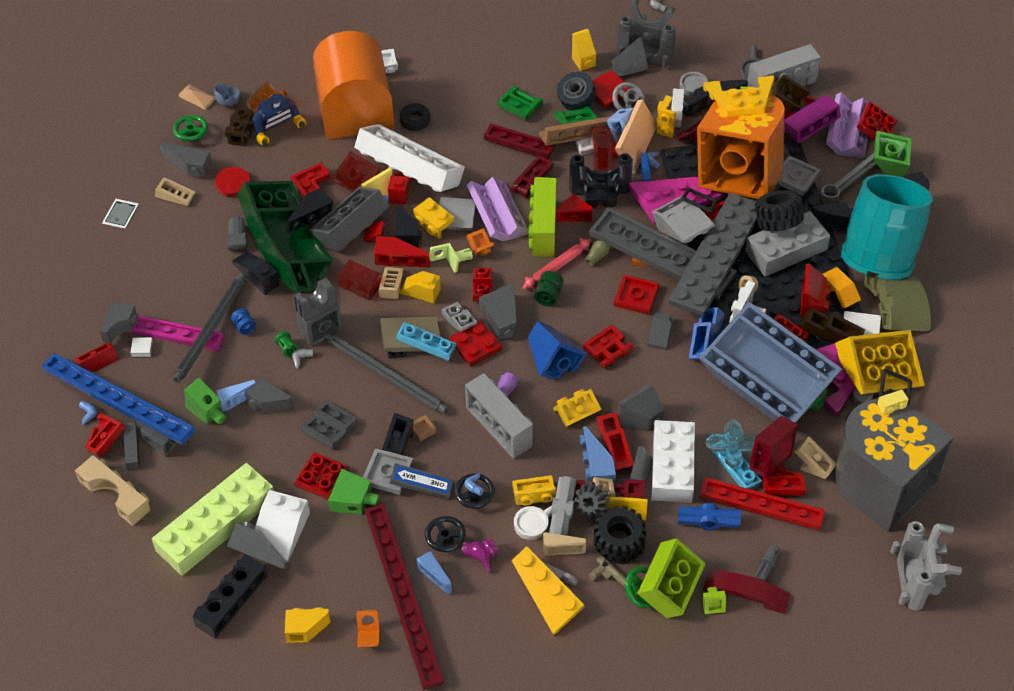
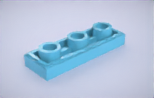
(426, 341)
(741, 474)

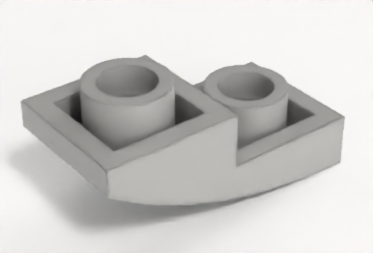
(458, 317)

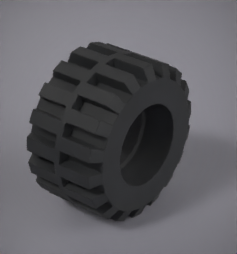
(779, 210)
(619, 520)

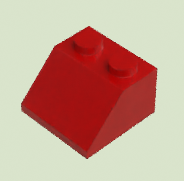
(814, 291)

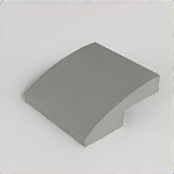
(462, 210)

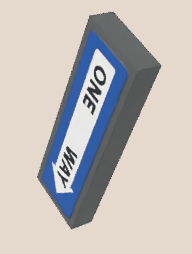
(421, 481)

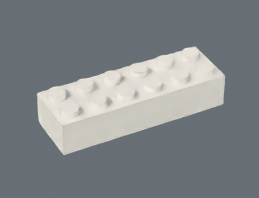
(409, 157)

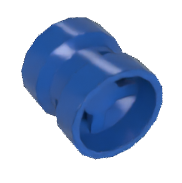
(243, 321)

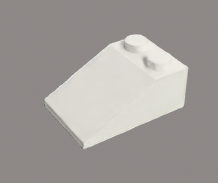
(282, 521)

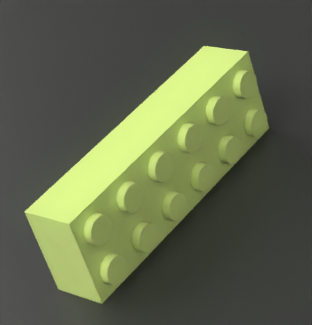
(212, 519)

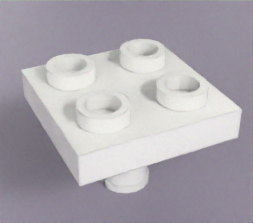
(745, 295)

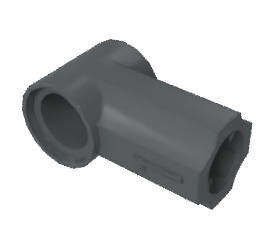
(237, 236)

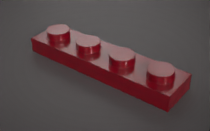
(518, 141)

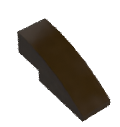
(829, 327)

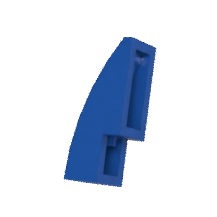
(705, 332)

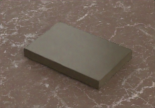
(391, 327)

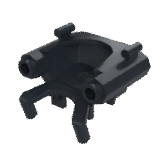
(600, 185)

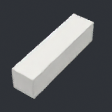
(677, 105)

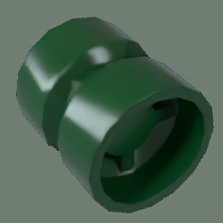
(548, 288)

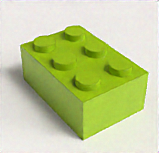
(671, 578)

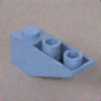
(598, 459)

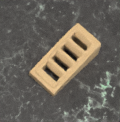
(165, 183)
(389, 292)
(562, 545)

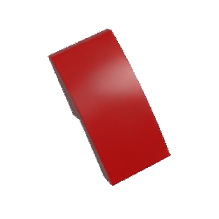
(481, 282)

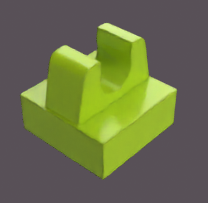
(714, 601)

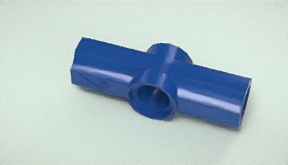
(709, 516)

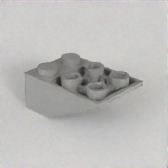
(681, 220)

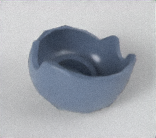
(227, 95)

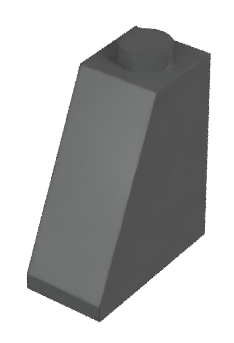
(500, 311)

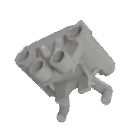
(919, 567)

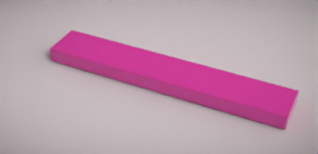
(175, 332)

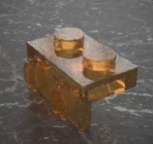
(263, 94)

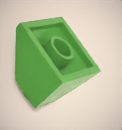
(892, 153)

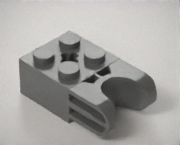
(317, 313)

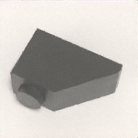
(267, 398)

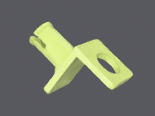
(451, 255)

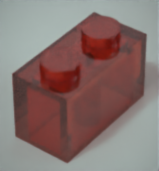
(359, 279)

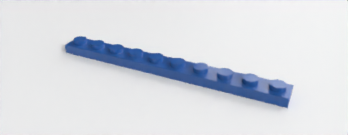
(119, 399)

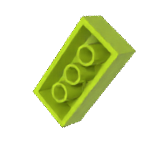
(542, 217)

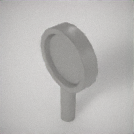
(692, 81)

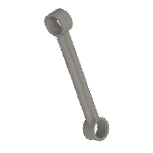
(846, 181)

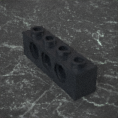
(241, 591)

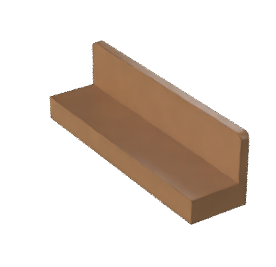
(572, 131)

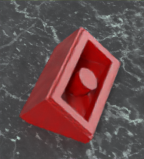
(97, 358)

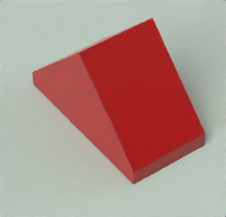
(573, 210)

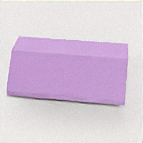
(843, 134)
(498, 209)

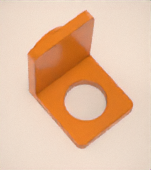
(368, 634)

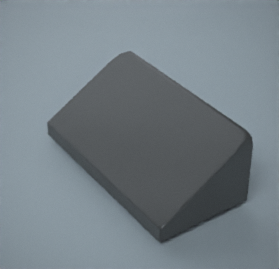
(641, 465)

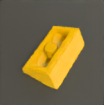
(637, 504)

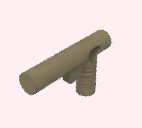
(607, 571)

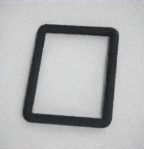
(683, 198)
(898, 376)

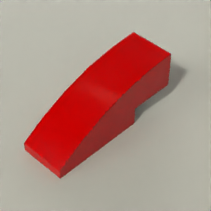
(614, 440)

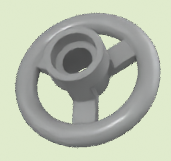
(634, 92)

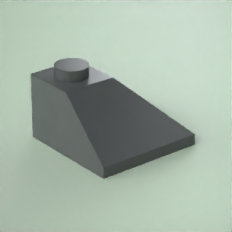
(640, 409)

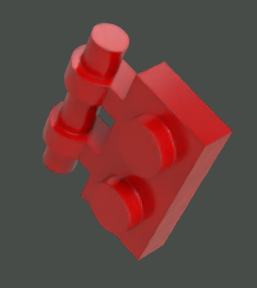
(604, 342)

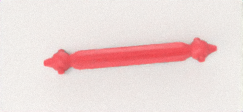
(558, 262)

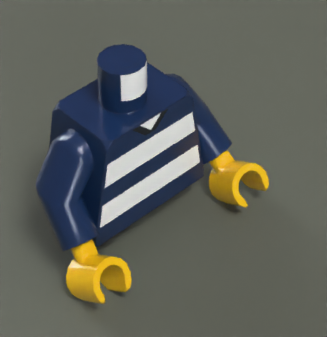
(273, 113)

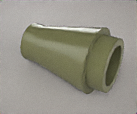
(597, 252)

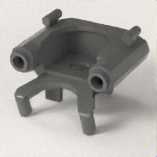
(656, 36)

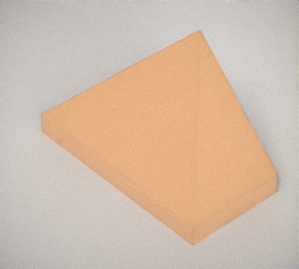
(197, 97)

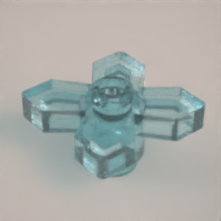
(732, 442)

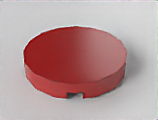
(231, 180)

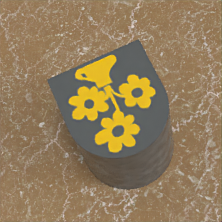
(889, 461)

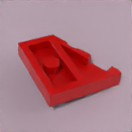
(104, 435)

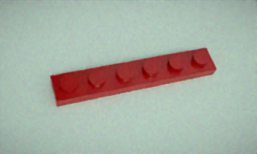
(762, 503)

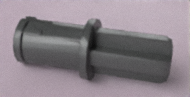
(767, 563)

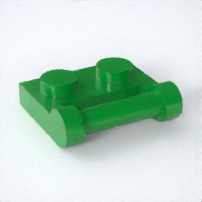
(519, 102)
(574, 115)

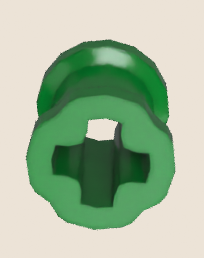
(286, 343)

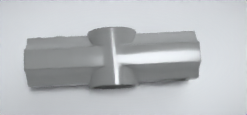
(563, 506)

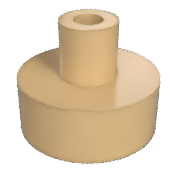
(743, 281)

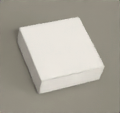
(584, 146)
(141, 347)

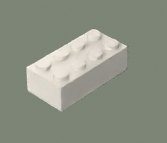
(673, 461)

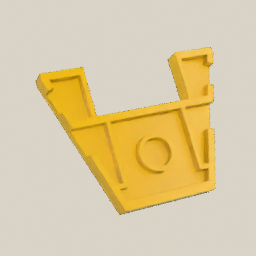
(741, 101)

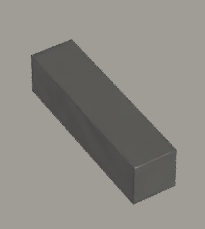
(131, 446)

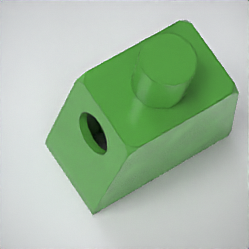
(203, 402)
(351, 494)

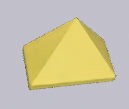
(380, 181)

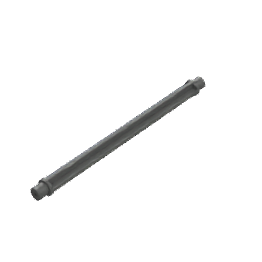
(209, 328)
(387, 373)

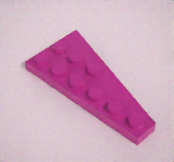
(657, 193)

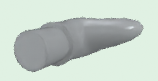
(657, 6)
(301, 353)

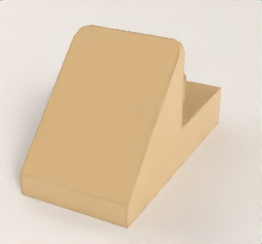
(814, 458)

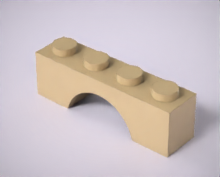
(96, 476)

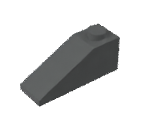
(189, 160)
(254, 543)

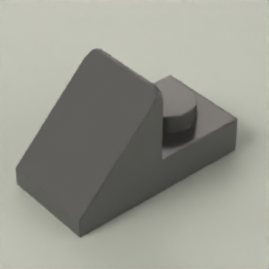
(660, 330)

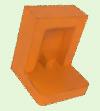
(480, 243)

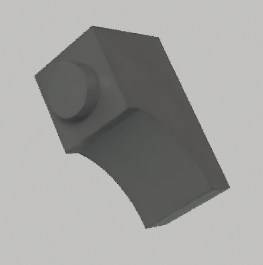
(118, 320)

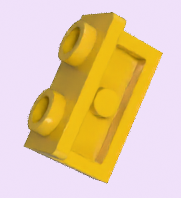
(665, 118)
(432, 217)
(534, 490)

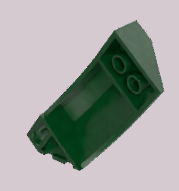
(295, 255)

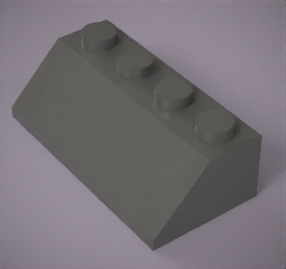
(350, 218)

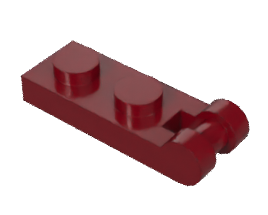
(538, 168)

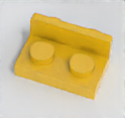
(577, 407)

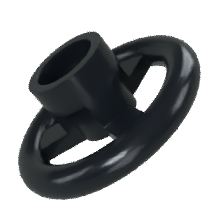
(474, 501)
(445, 544)

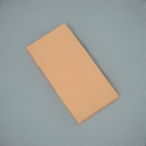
(637, 134)

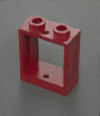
(775, 445)

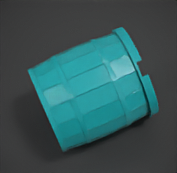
(887, 226)

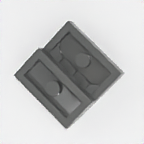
(329, 424)

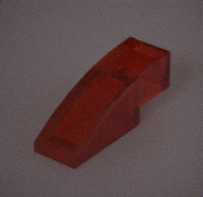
(601, 149)

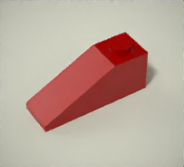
(395, 252)

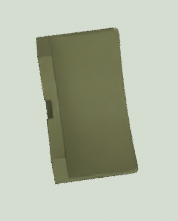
(902, 302)

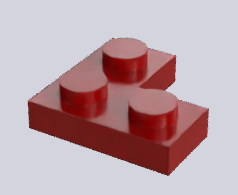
(310, 178)

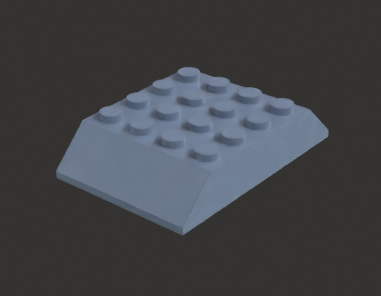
(768, 365)

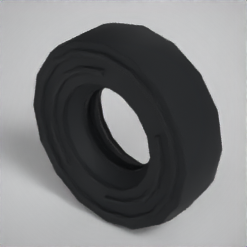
(415, 125)

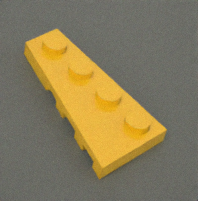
(550, 594)

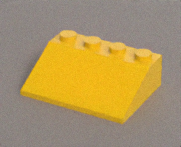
(869, 354)

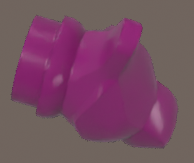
(481, 551)

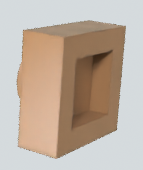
(423, 428)

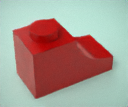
(399, 188)

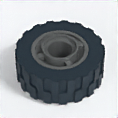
(571, 83)

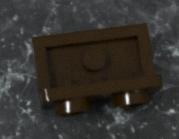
(790, 93)

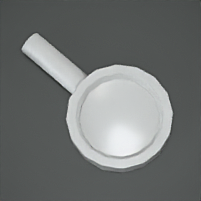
(531, 522)

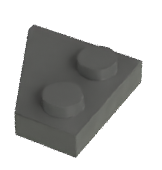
(631, 59)

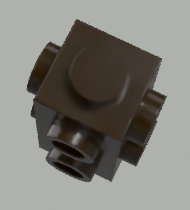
(240, 127)

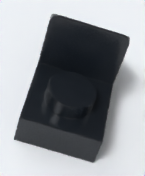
(398, 434)

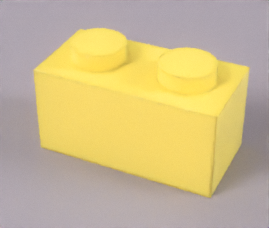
(892, 402)

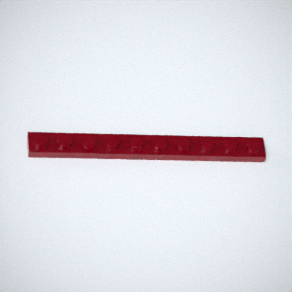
(404, 597)

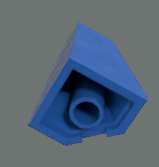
(553, 351)

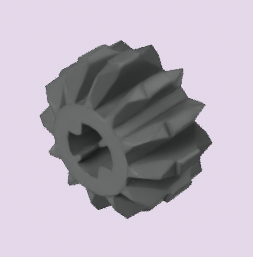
(598, 497)

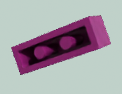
(812, 118)

